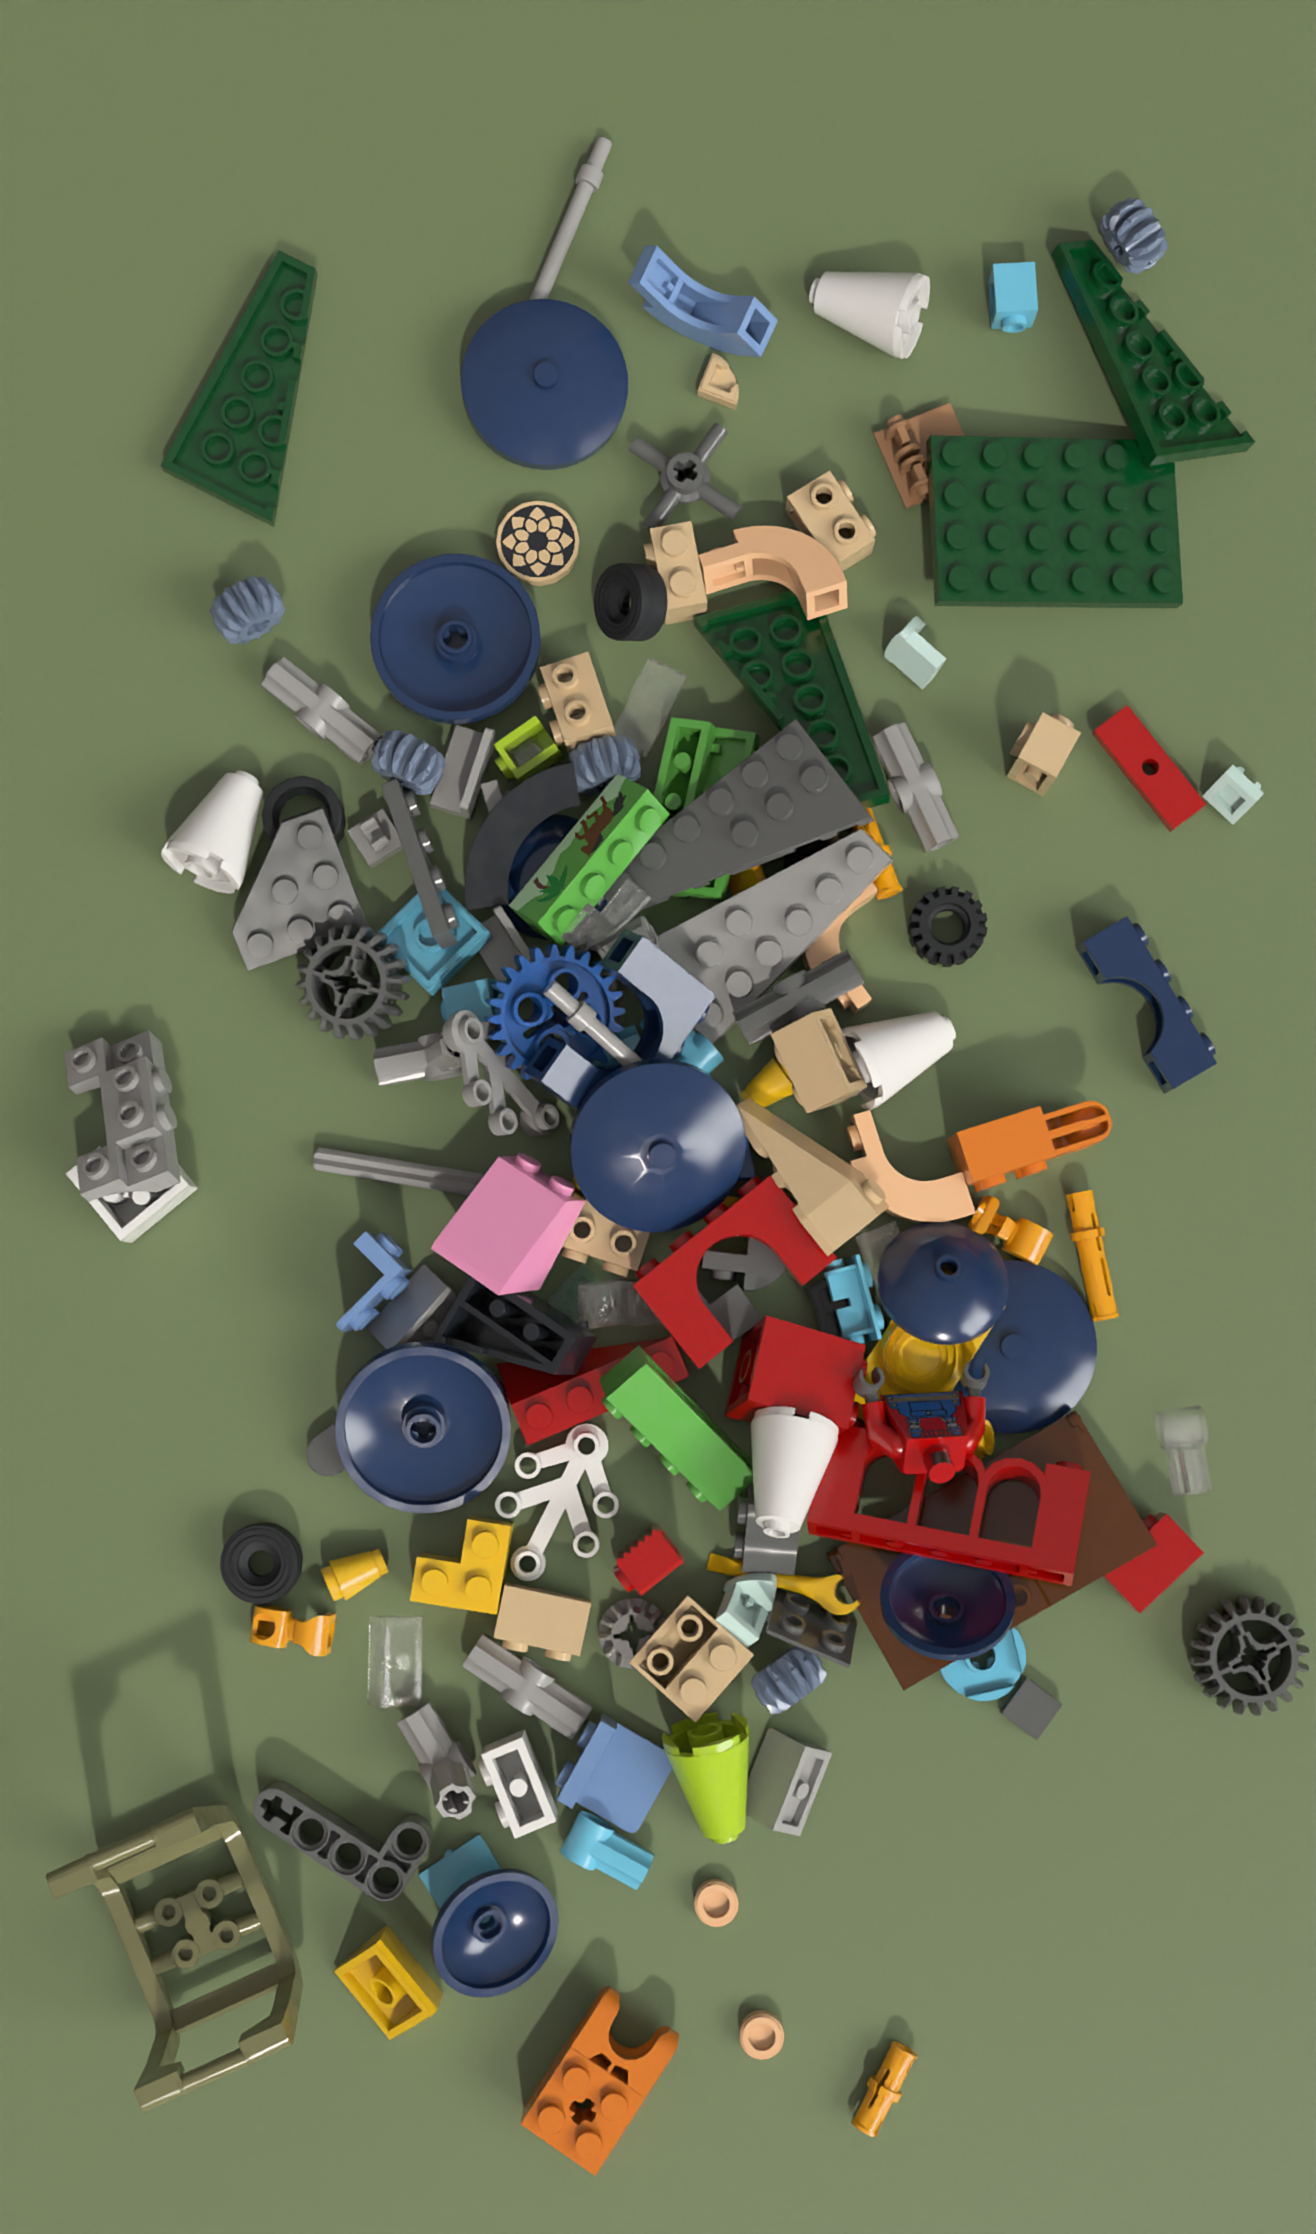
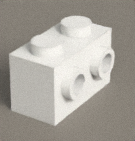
(519, 1784)

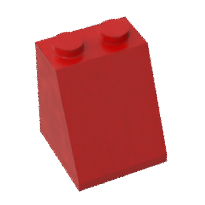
(795, 1369)

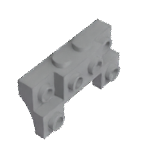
(135, 1112)

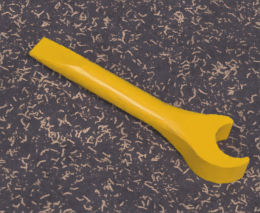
(816, 1588)

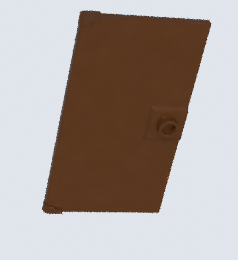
(1108, 1538)

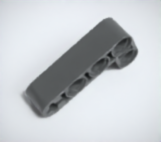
(340, 1831)

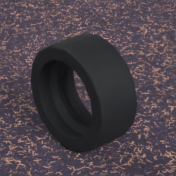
(299, 786)

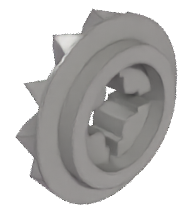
(616, 1620)

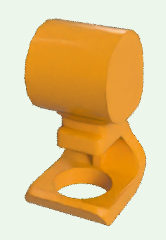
(1020, 1237)
(277, 1626)

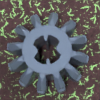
(1133, 235)
(247, 610)
(408, 760)
(602, 760)
(788, 1679)

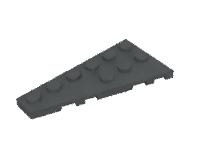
(747, 818)

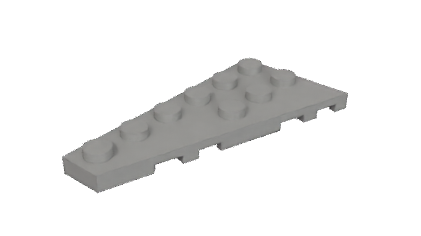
(764, 930)

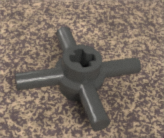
(682, 465)

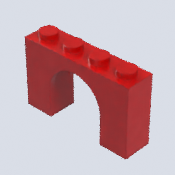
(671, 1285)

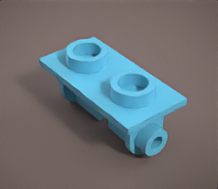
(861, 1314)

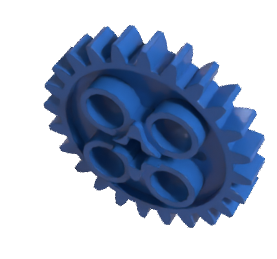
(530, 981)

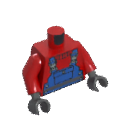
(925, 1429)

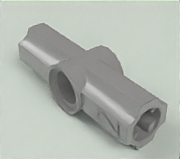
(321, 711)
(914, 787)
(527, 1686)

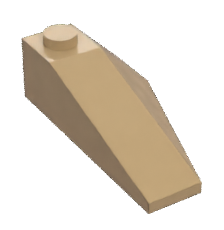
(830, 1193)

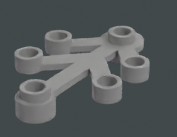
(467, 1036)

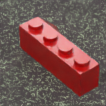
(554, 1403)

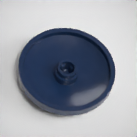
(544, 384)
(455, 638)
(657, 1145)
(1036, 1352)
(423, 1427)

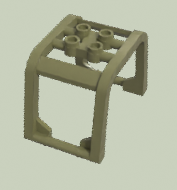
(175, 1837)

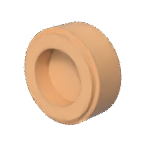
(716, 1902)
(761, 2034)

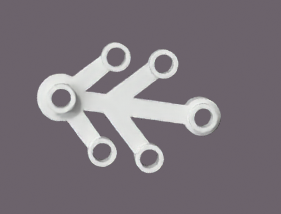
(562, 1494)

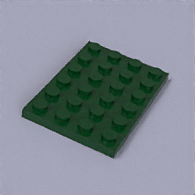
(1051, 523)

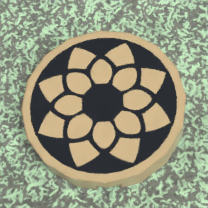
(538, 543)

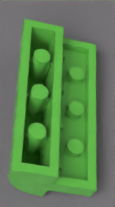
(691, 763)

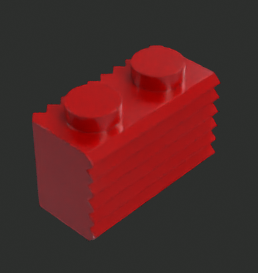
(647, 1560)

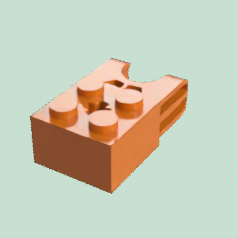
(1025, 1142)
(607, 2074)

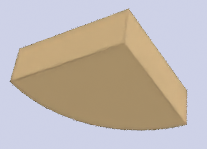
(719, 383)

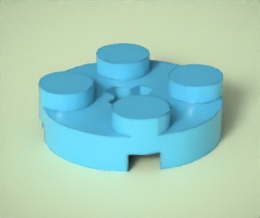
(994, 1679)

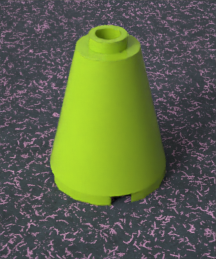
(712, 1771)

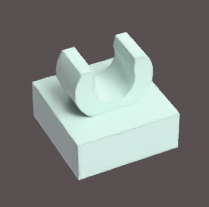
(1233, 794)

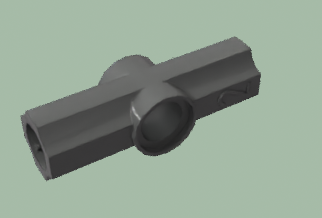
(798, 997)

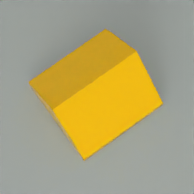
(390, 1983)

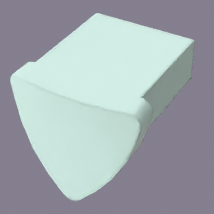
(914, 654)
(747, 1605)

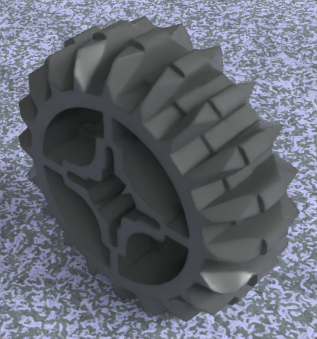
(347, 997)
(1266, 1688)

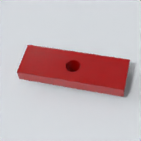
(1131, 747)

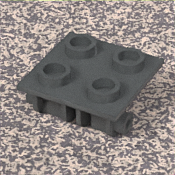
(811, 1627)

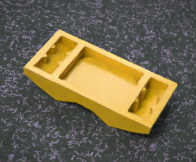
(916, 1364)

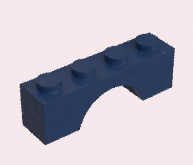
(1122, 958)

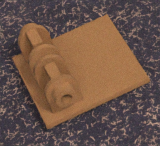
(906, 453)

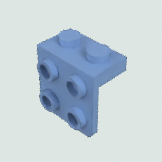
(385, 1255)
(614, 1774)

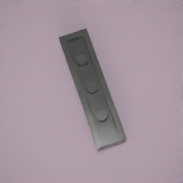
(427, 878)

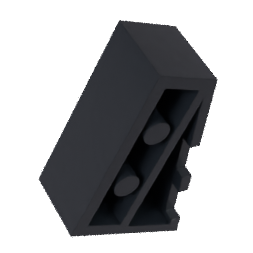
(515, 1329)

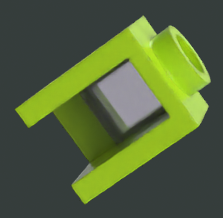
(527, 751)

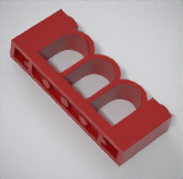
(1056, 1534)

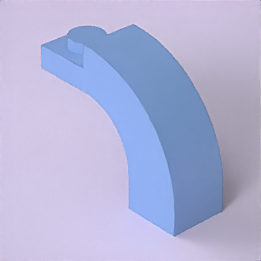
(709, 317)

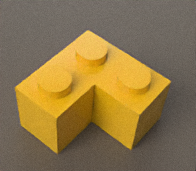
(473, 1580)

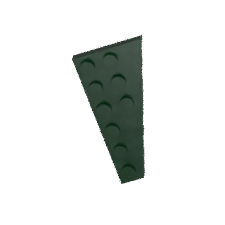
(1145, 367)
(244, 415)
(798, 675)

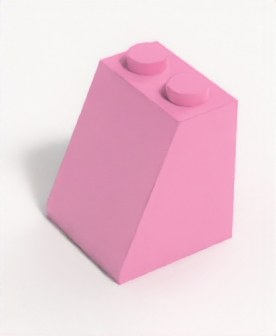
(511, 1226)

